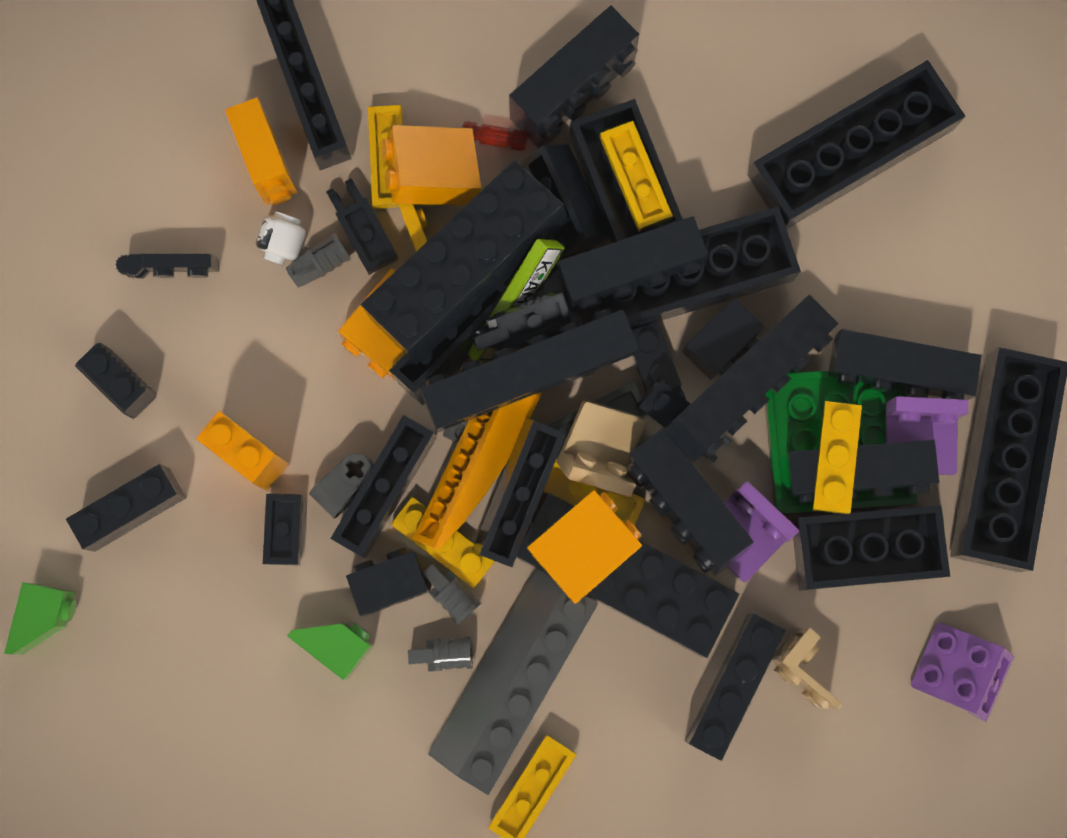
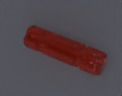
(498, 136)

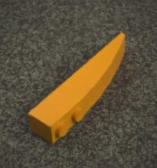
(472, 470)

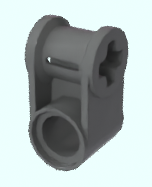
(338, 488)

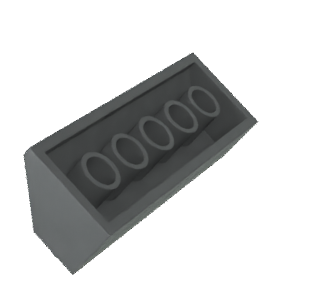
(511, 682)

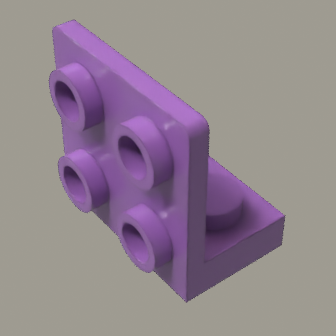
(927, 420)
(762, 523)
(962, 670)

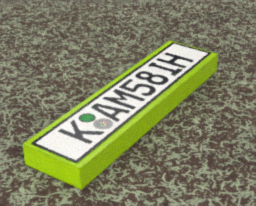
(524, 285)

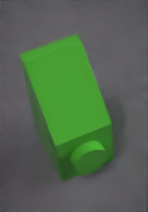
(38, 615)
(335, 646)

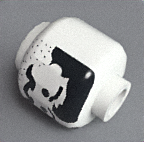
(280, 238)

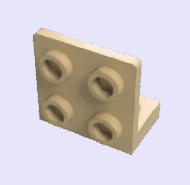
(600, 447)
(801, 648)

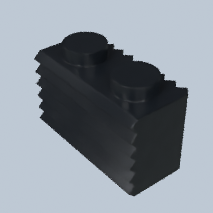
(115, 380)

